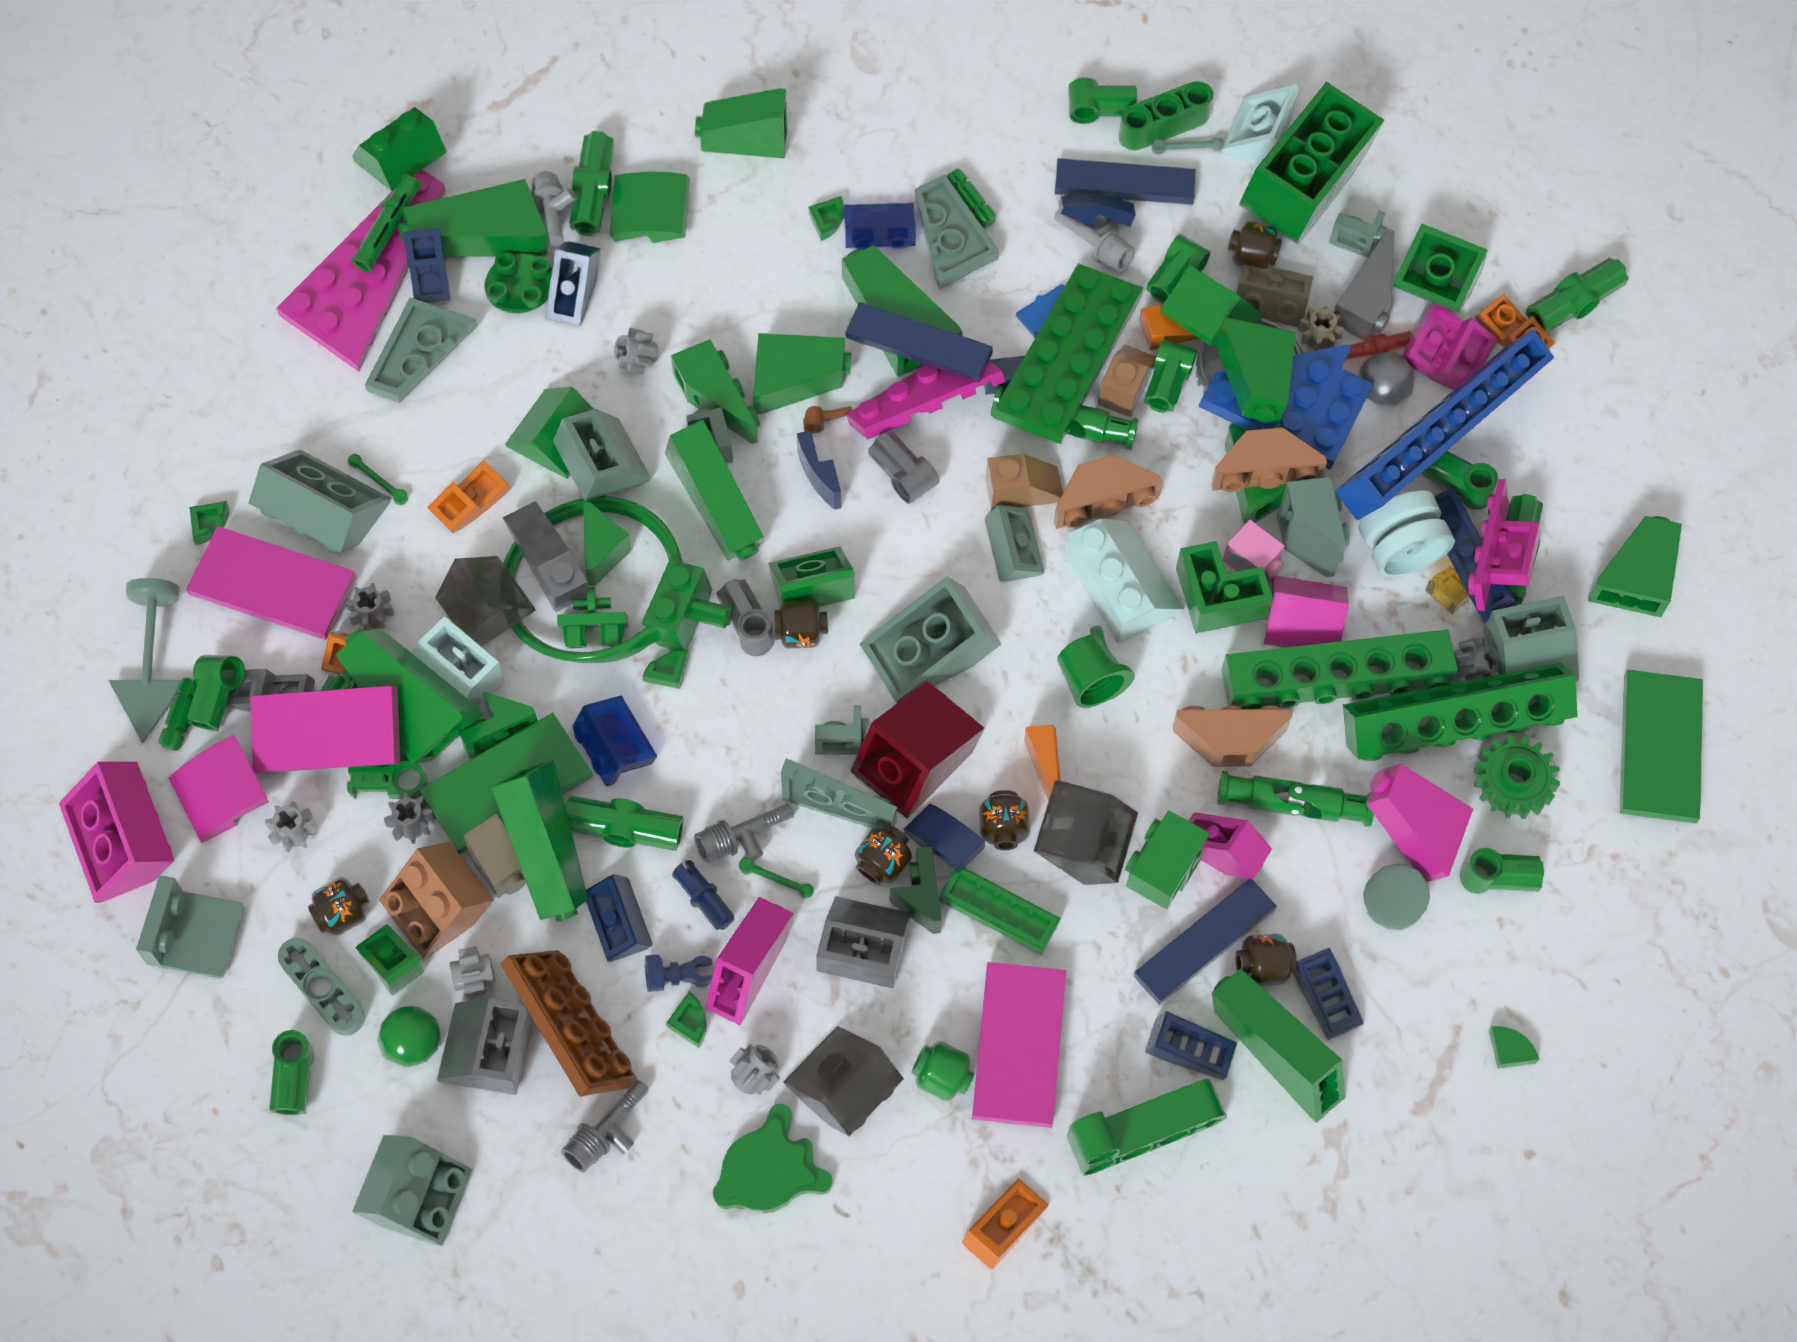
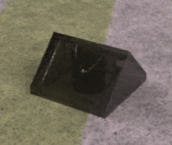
(482, 598)

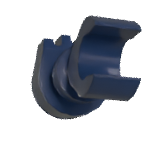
(657, 975)

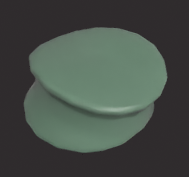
(1396, 896)

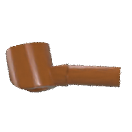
(815, 417)

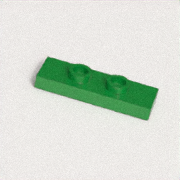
(999, 910)

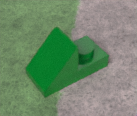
(506, 720)
(390, 959)

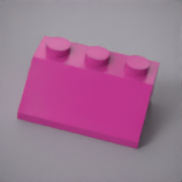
(115, 830)

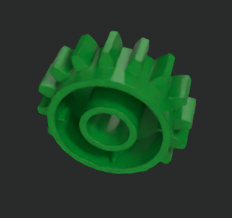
(1525, 761)

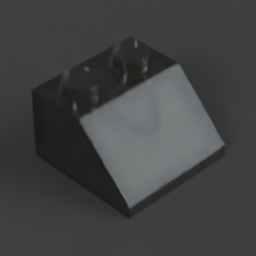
(844, 1080)

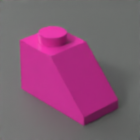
(1232, 845)

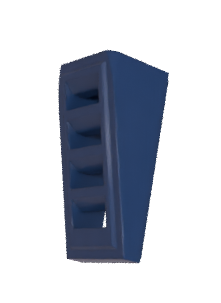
(1340, 988)
(1186, 1058)

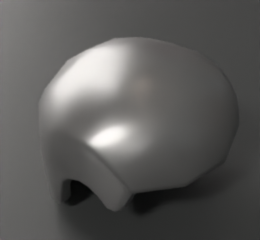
(1390, 377)

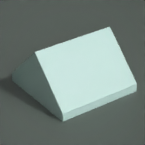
(1261, 123)

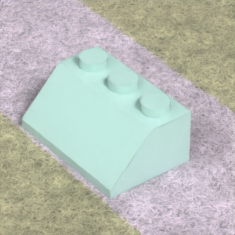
(1120, 577)

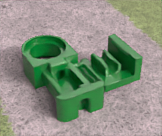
(372, 779)

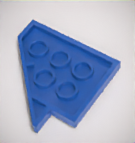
(1319, 406)

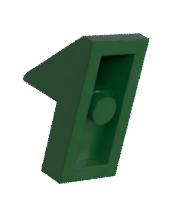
(922, 898)

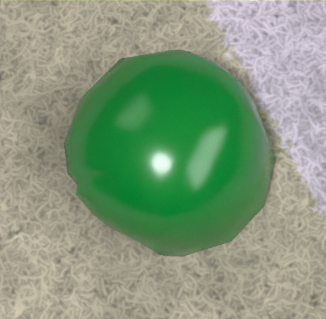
(409, 1036)

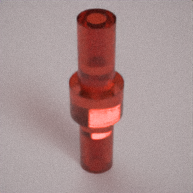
(1378, 344)

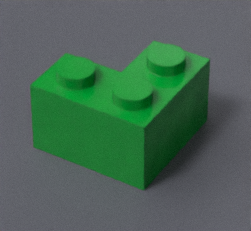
(1220, 598)
(1166, 859)

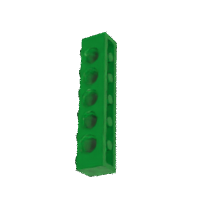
(1428, 649)
(1515, 689)

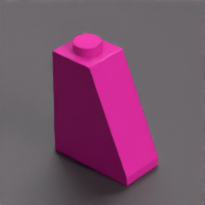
(1419, 819)
(748, 960)

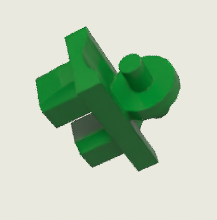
(575, 625)

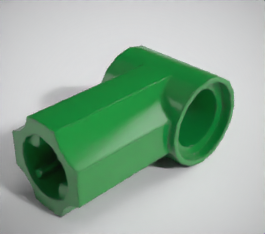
(1091, 101)
(1177, 259)
(1171, 368)
(1462, 475)
(214, 679)
(1504, 872)
(290, 1077)

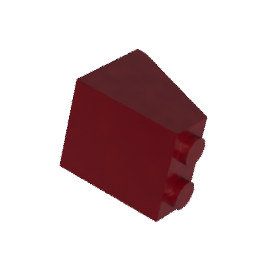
(916, 748)

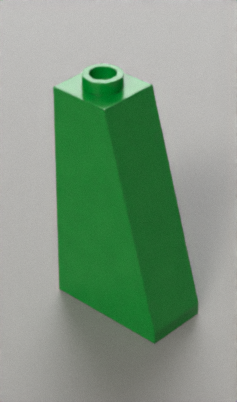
(482, 222)
(882, 285)
(714, 491)
(428, 706)
(542, 839)
(1281, 1044)

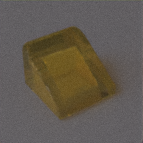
(1448, 590)

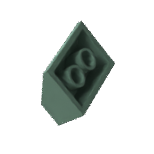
(317, 500)

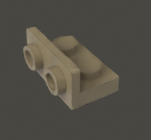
(1276, 293)

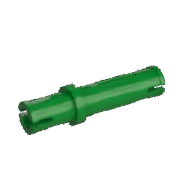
(386, 223)

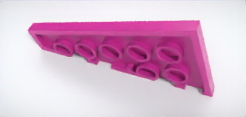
(345, 305)

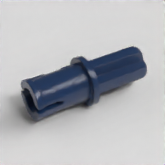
(703, 895)

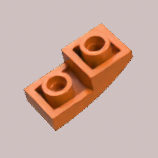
(1508, 324)

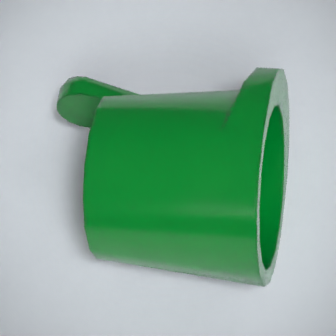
(1093, 671)

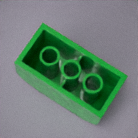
(1311, 163)

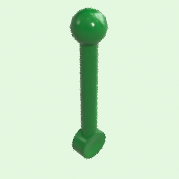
(399, 495)
(747, 867)

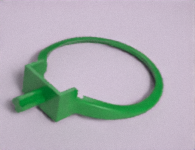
(676, 604)

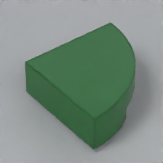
(827, 216)
(206, 519)
(667, 669)
(689, 1020)
(1511, 1048)

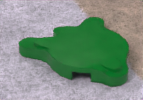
(768, 1169)

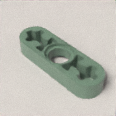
(313, 959)

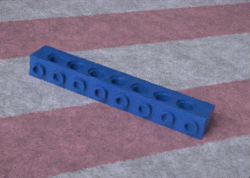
(1444, 425)

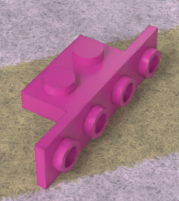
(1506, 549)

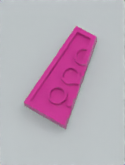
(916, 393)

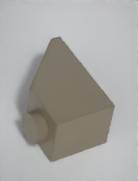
(495, 856)

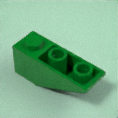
(707, 384)

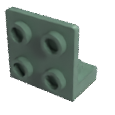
(189, 930)

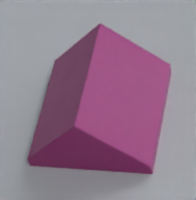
(1305, 613)

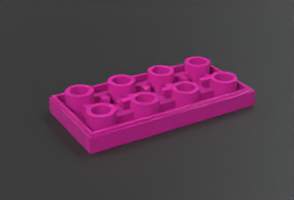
(271, 583)
(325, 729)
(1019, 1045)

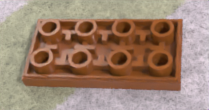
(569, 1022)

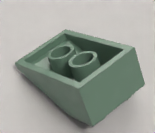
(930, 640)

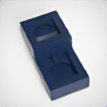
(1088, 206)
(427, 265)
(820, 474)
(947, 836)

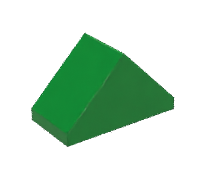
(603, 544)

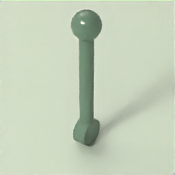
(1160, 146)

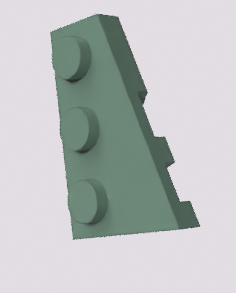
(952, 232)
(416, 347)
(826, 795)

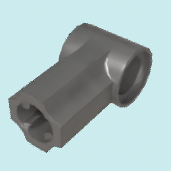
(908, 474)
(747, 617)

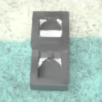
(266, 683)

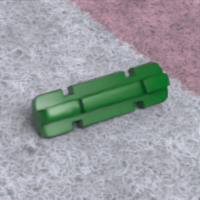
(972, 198)
(176, 718)

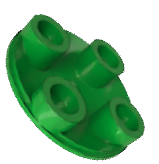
(518, 282)

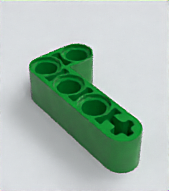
(1145, 1127)

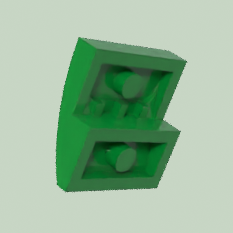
(649, 206)

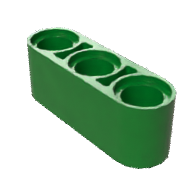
(1183, 111)

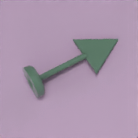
(147, 698)

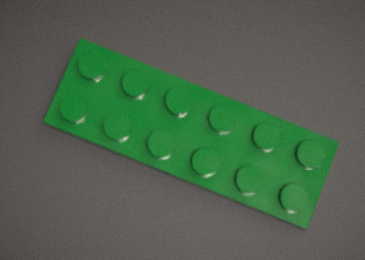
(1068, 353)

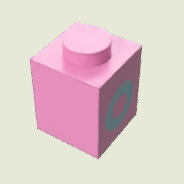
(1254, 548)

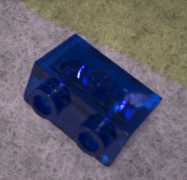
(879, 225)
(612, 739)

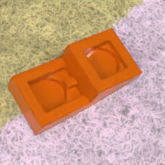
(470, 499)

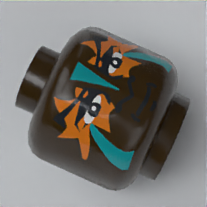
(1255, 245)
(800, 623)
(1004, 820)
(883, 855)
(339, 906)
(1267, 959)

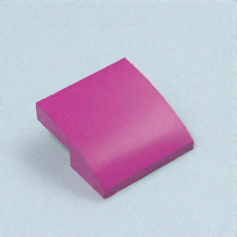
(1448, 347)
(217, 788)

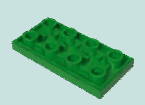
(1661, 746)
(465, 794)

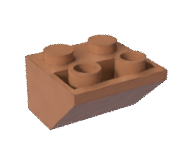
(435, 898)

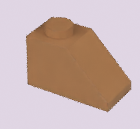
(1125, 380)
(1022, 481)

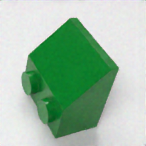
(400, 148)
(1441, 268)

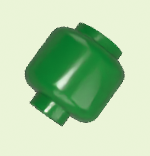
(942, 1070)

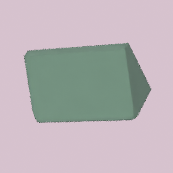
(1013, 543)

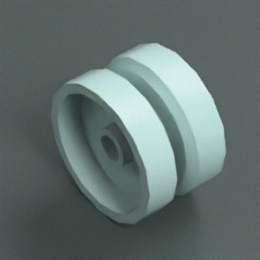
(1406, 534)

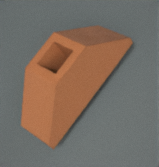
(1266, 461)
(1105, 489)
(1231, 734)

